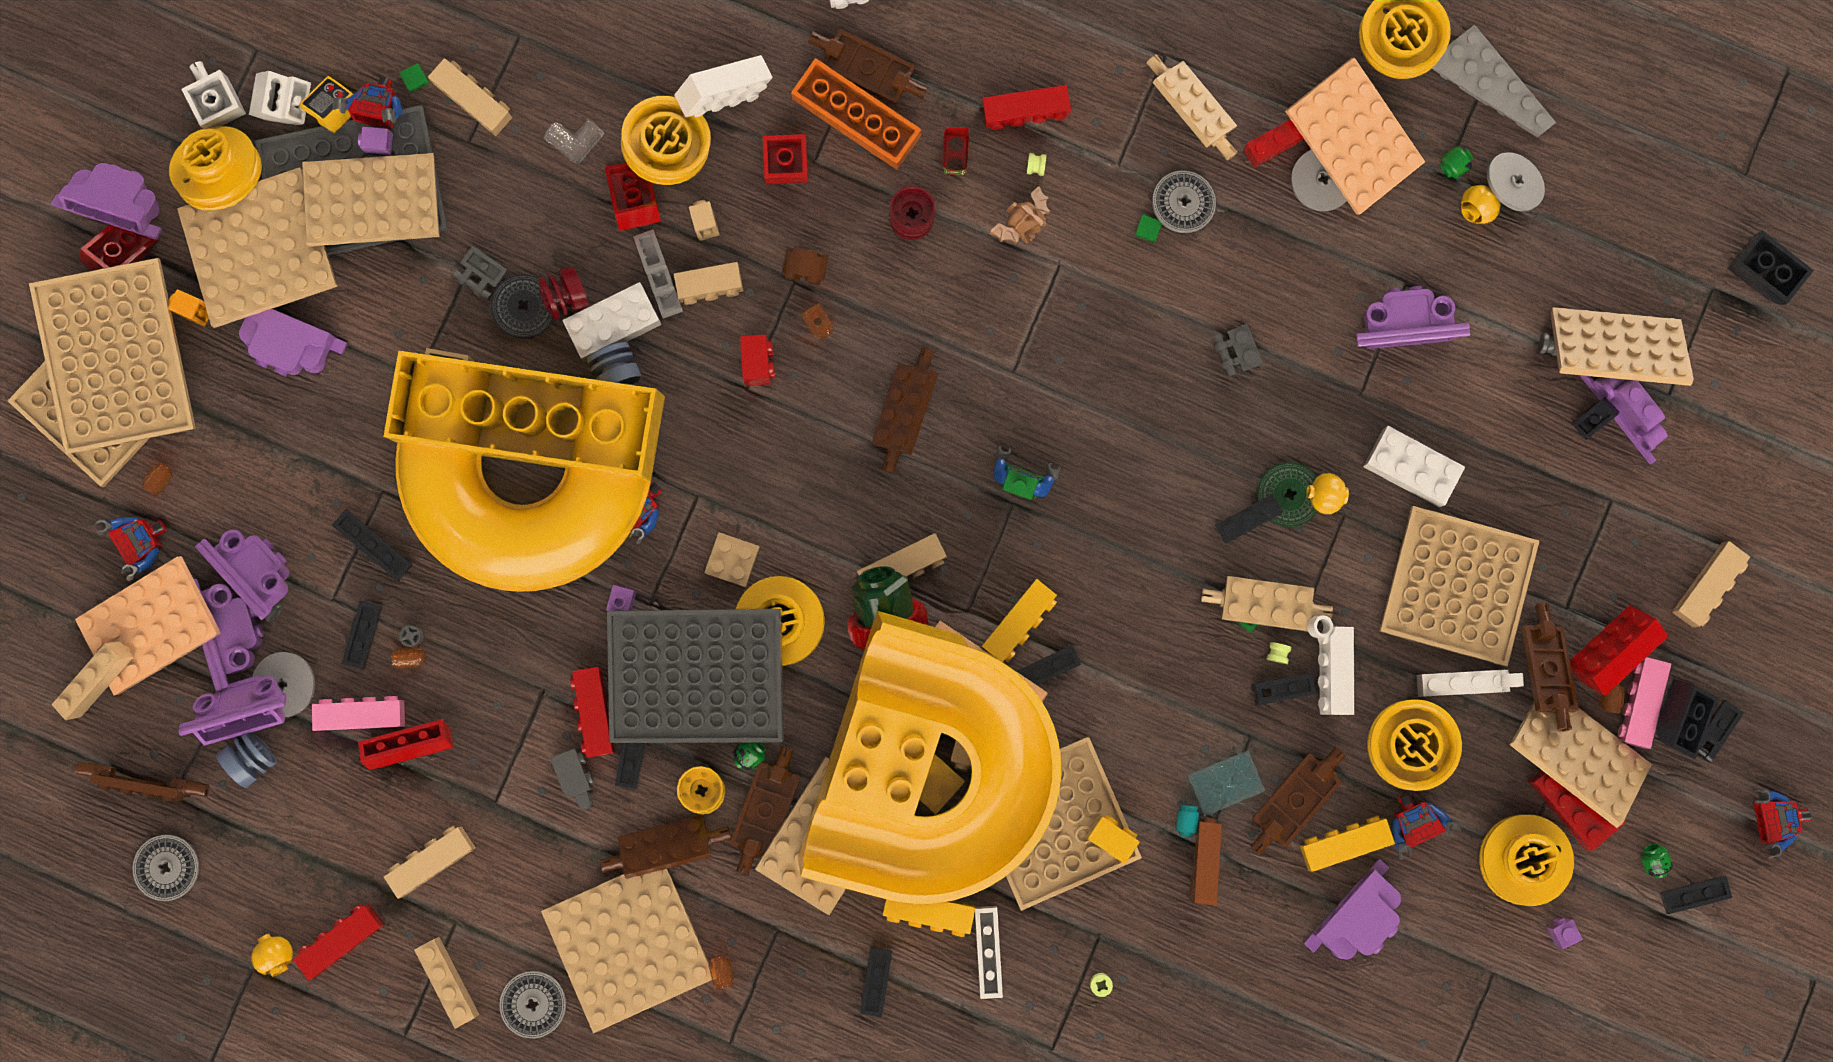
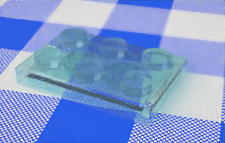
(1226, 783)

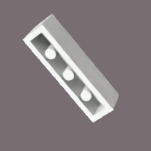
(988, 952)

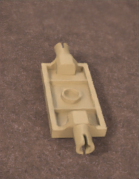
(1194, 105)
(1266, 603)

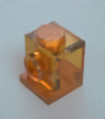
(811, 315)

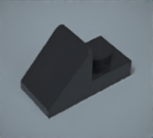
(1595, 417)

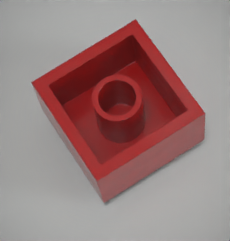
(785, 159)
(756, 360)

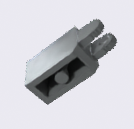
(573, 777)

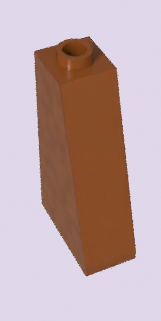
(1206, 863)

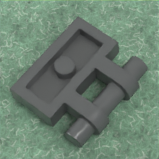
(485, 268)
(1244, 349)

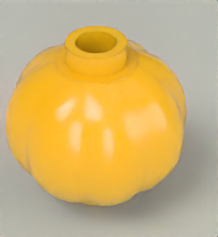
(1480, 205)
(1327, 493)
(271, 955)

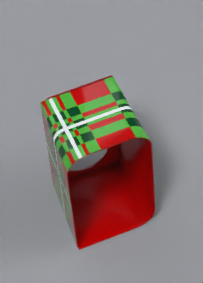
(950, 133)

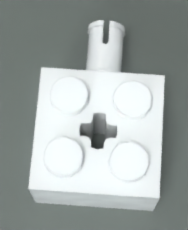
(204, 92)

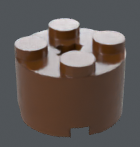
(804, 264)

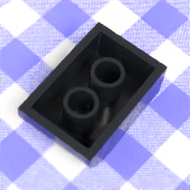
(1770, 268)
(1685, 717)

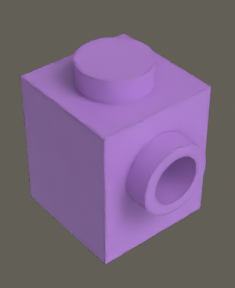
(375, 140)
(621, 599)
(1564, 932)

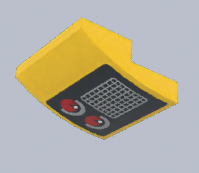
(320, 104)

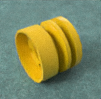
(689, 786)

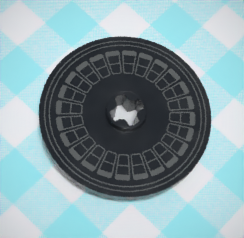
(506, 307)

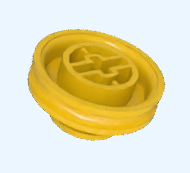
(1424, 39)
(650, 127)
(220, 168)
(803, 605)
(1436, 740)
(1504, 848)

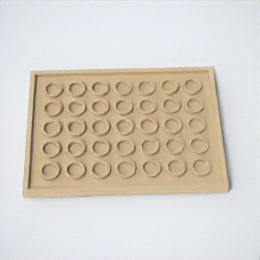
(112, 356)

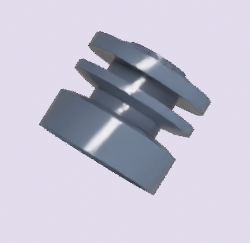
(612, 364)
(243, 762)

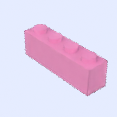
(1644, 703)
(358, 714)

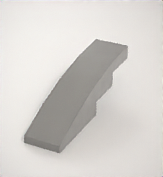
(658, 274)

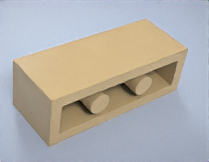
(708, 283)

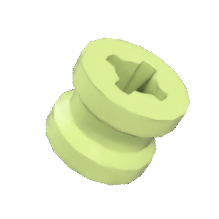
(1036, 164)
(1279, 653)
(1097, 983)

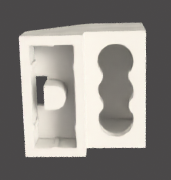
(290, 94)

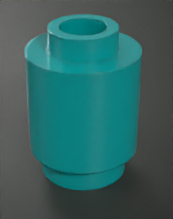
(1187, 820)

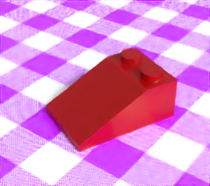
(631, 197)
(115, 248)

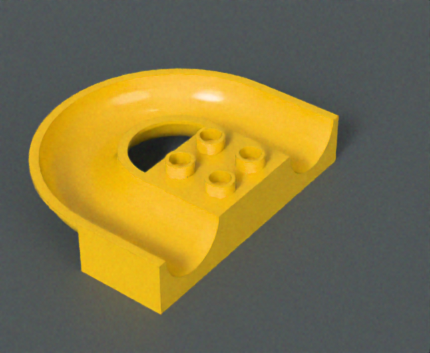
(459, 410)
(903, 697)

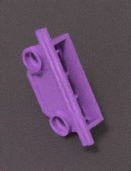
(111, 197)
(1410, 319)
(287, 343)
(1638, 412)
(249, 569)
(239, 634)
(237, 710)
(1361, 918)

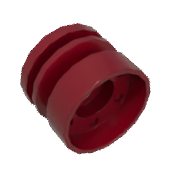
(914, 201)
(563, 292)

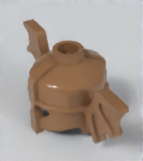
(1024, 219)

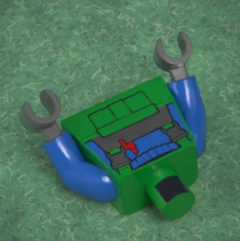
(1021, 481)

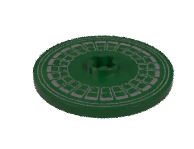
(1296, 479)

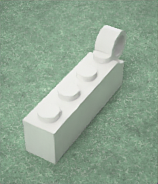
(1336, 666)
(1467, 682)

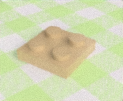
(732, 559)

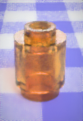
(157, 478)
(408, 658)
(1613, 700)
(721, 972)

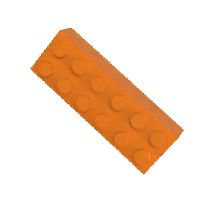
(856, 114)

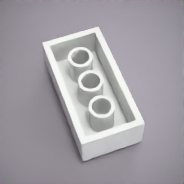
(723, 86)
(612, 321)
(1414, 466)

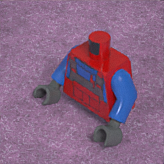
(372, 104)
(649, 515)
(135, 542)
(1778, 820)
(1418, 823)

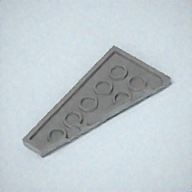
(1487, 77)

